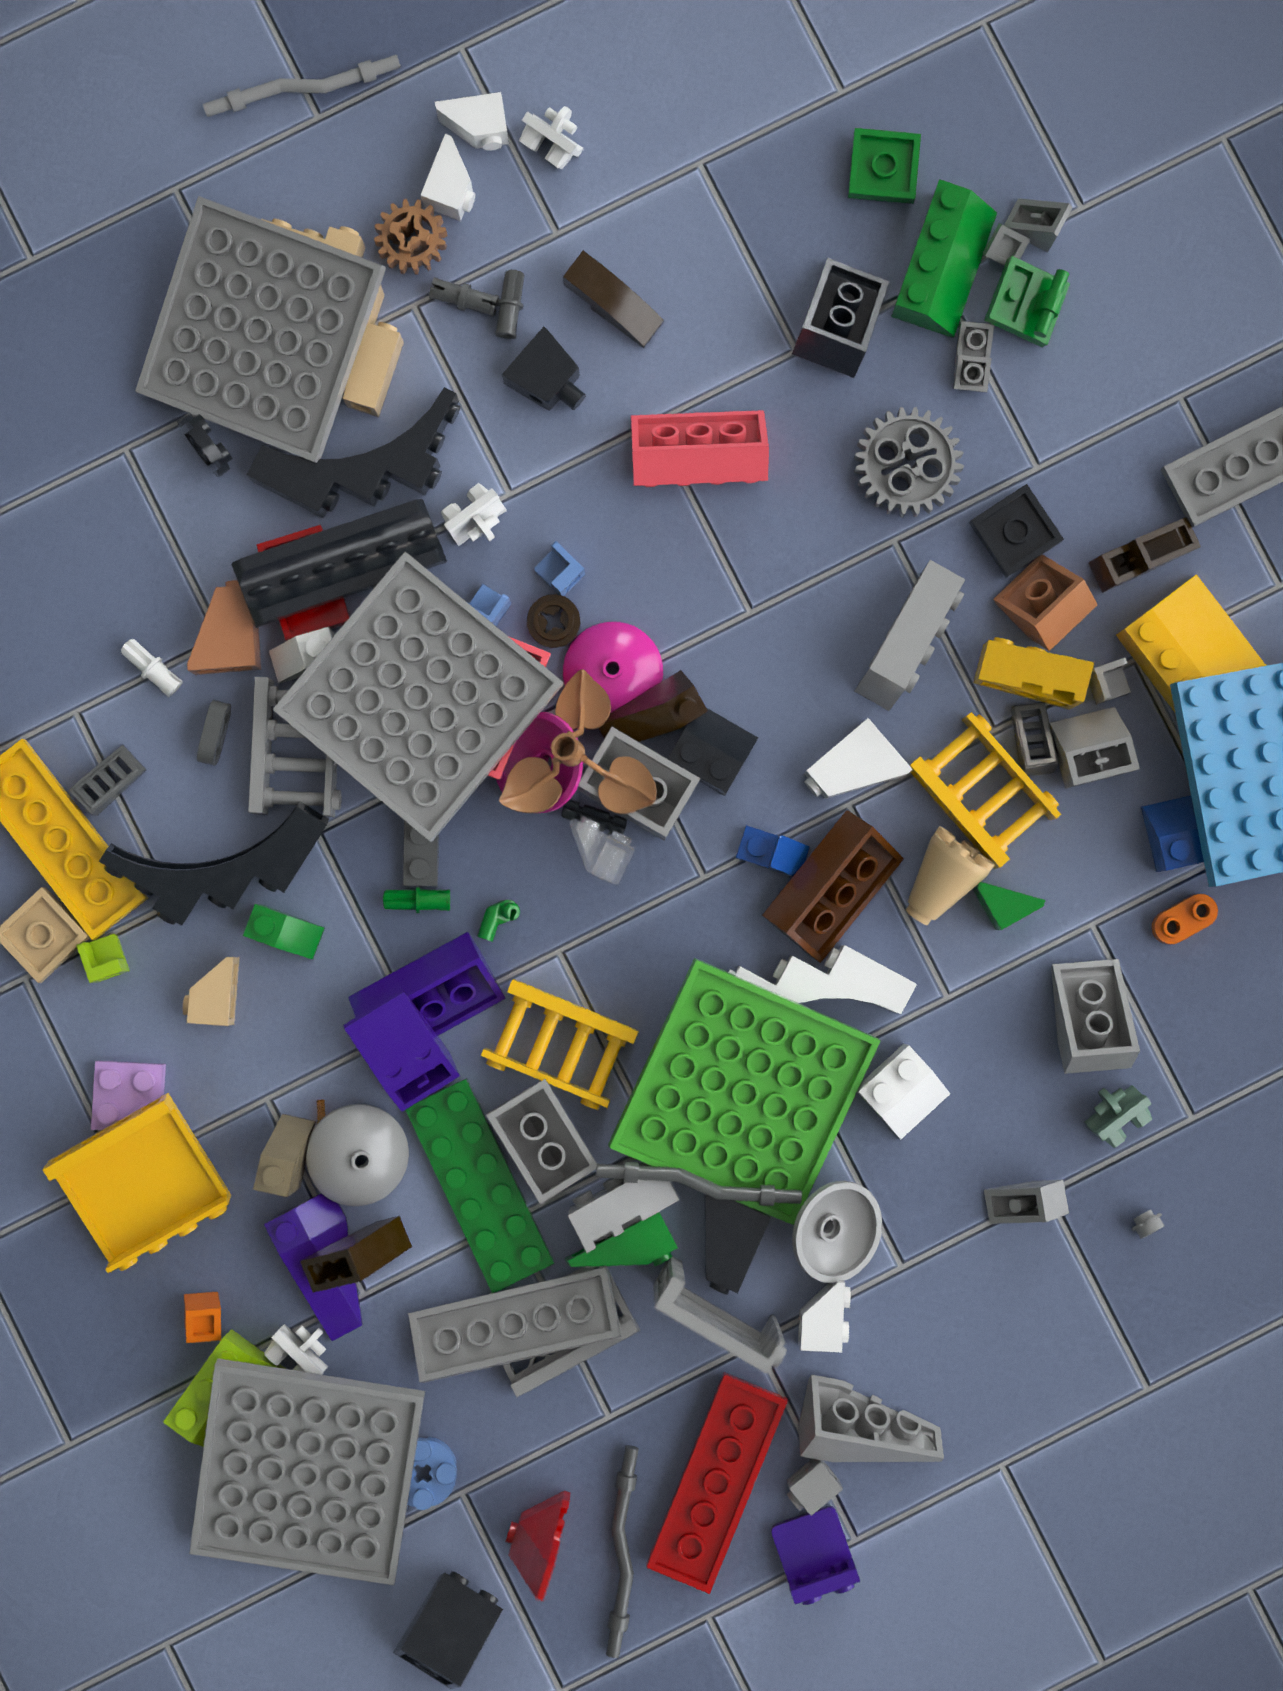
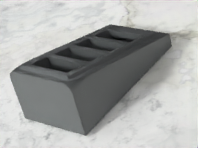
(1029, 766)
(100, 771)

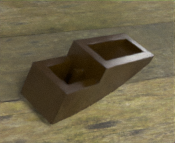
(612, 299)
(1144, 554)

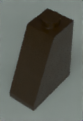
(356, 1255)

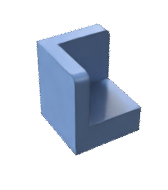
(560, 569)
(490, 604)

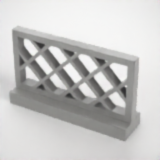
(564, 1360)

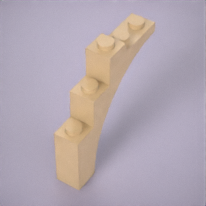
(379, 345)

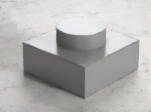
(1005, 244)

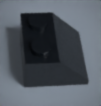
(713, 750)

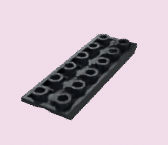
(335, 562)

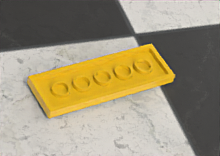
(61, 842)

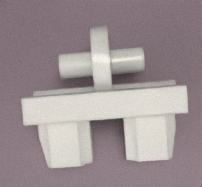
(537, 130)
(476, 518)
(286, 1343)

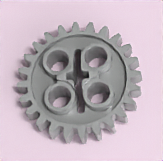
(921, 488)

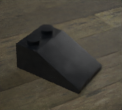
(841, 318)

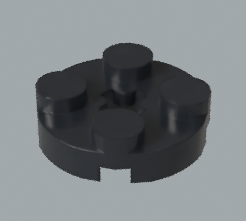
(203, 444)

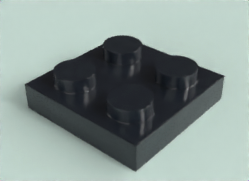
(1016, 530)

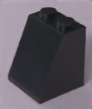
(449, 1630)

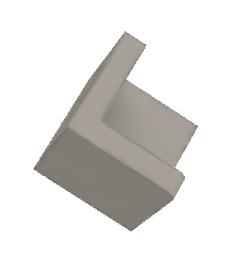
(1109, 681)

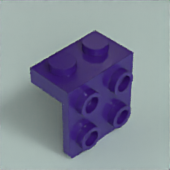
(815, 1555)

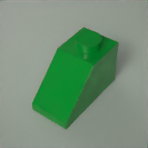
(283, 931)

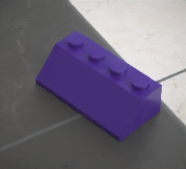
(443, 985)

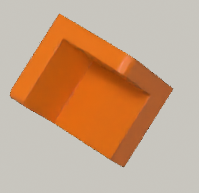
(202, 1317)

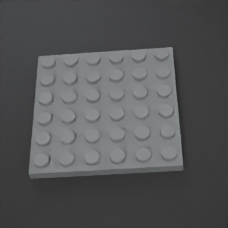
(260, 329)
(418, 696)
(306, 1471)

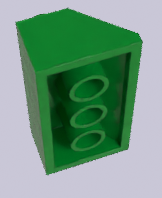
(945, 259)

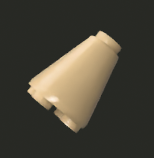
(945, 876)

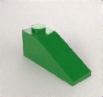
(638, 1245)

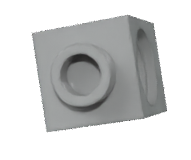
(813, 1486)

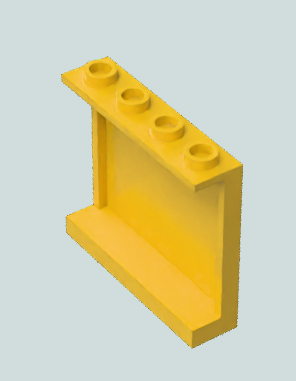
(140, 1182)

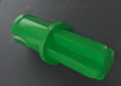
(417, 899)

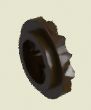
(552, 605)

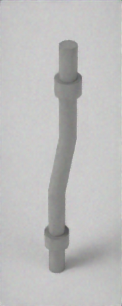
(364, 72)

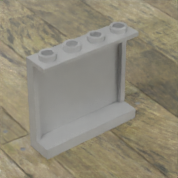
(755, 1347)

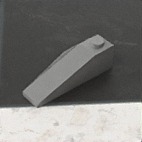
(854, 1428)

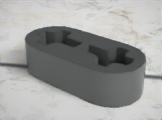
(214, 732)

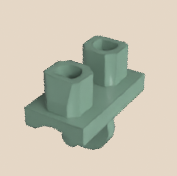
(1116, 1111)

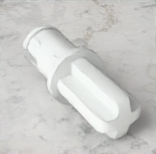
(151, 667)

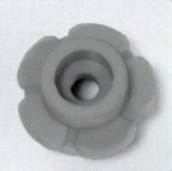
(1147, 1224)

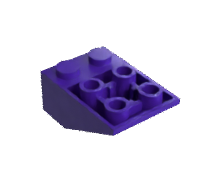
(402, 1050)

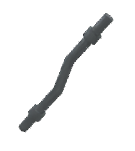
(632, 1172)
(619, 1618)

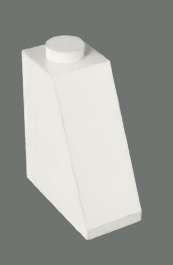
(856, 763)

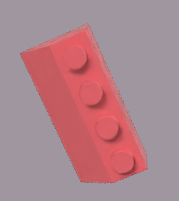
(699, 448)

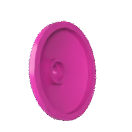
(619, 644)
(537, 742)

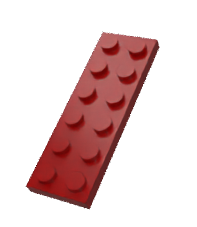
(716, 1483)

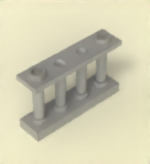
(265, 763)

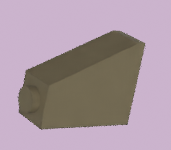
(284, 1157)

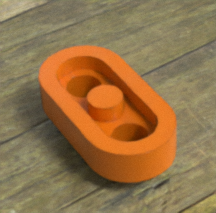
(1185, 917)

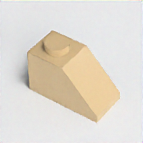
(214, 996)

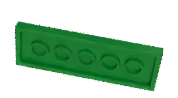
(479, 1185)

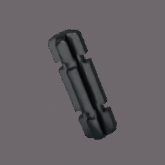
(572, 810)

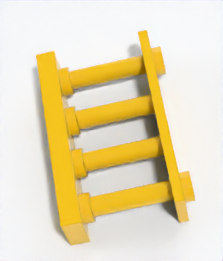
(950, 796)
(586, 1024)

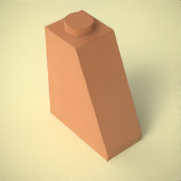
(227, 635)

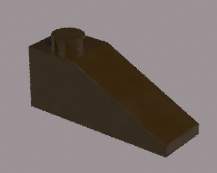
(658, 710)

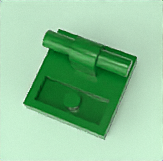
(1028, 301)

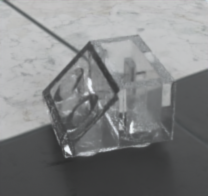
(602, 854)

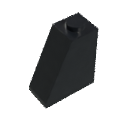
(731, 1241)

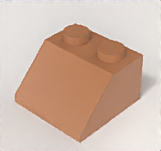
(1046, 601)

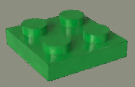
(884, 165)

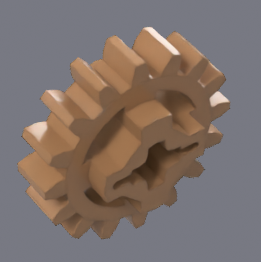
(397, 230)

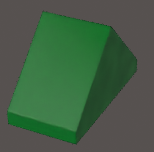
(1004, 905)

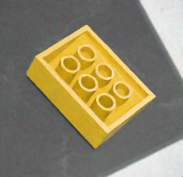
(1187, 639)

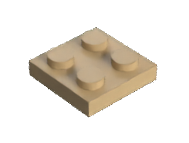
(41, 934)

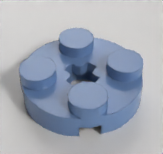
(443, 1472)

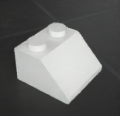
(903, 1090)

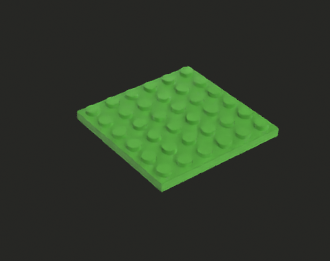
(743, 1087)

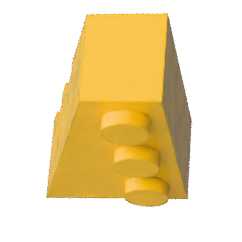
(1033, 673)

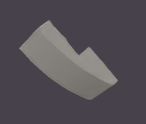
(973, 356)

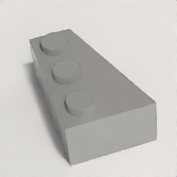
(618, 1207)

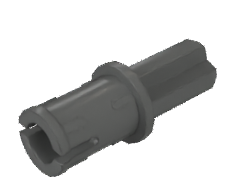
(510, 304)

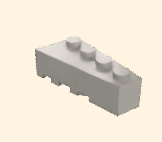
(911, 635)

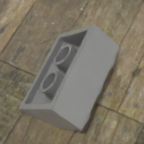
(672, 782)
(542, 1141)

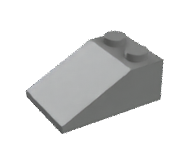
(1093, 1017)

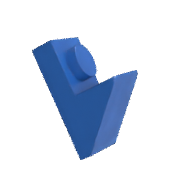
(772, 851)

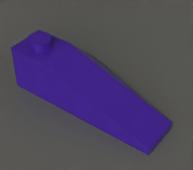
(304, 1232)

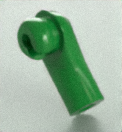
(495, 915)

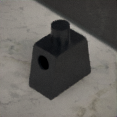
(545, 373)

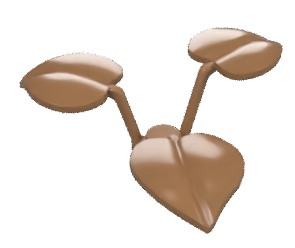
(532, 783)

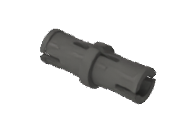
(463, 296)

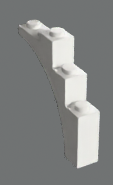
(848, 977)

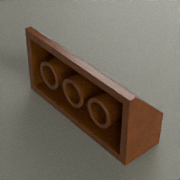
(833, 886)

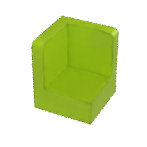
(103, 958)

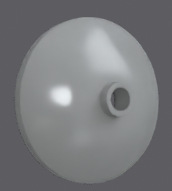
(343, 1137)
(849, 1234)

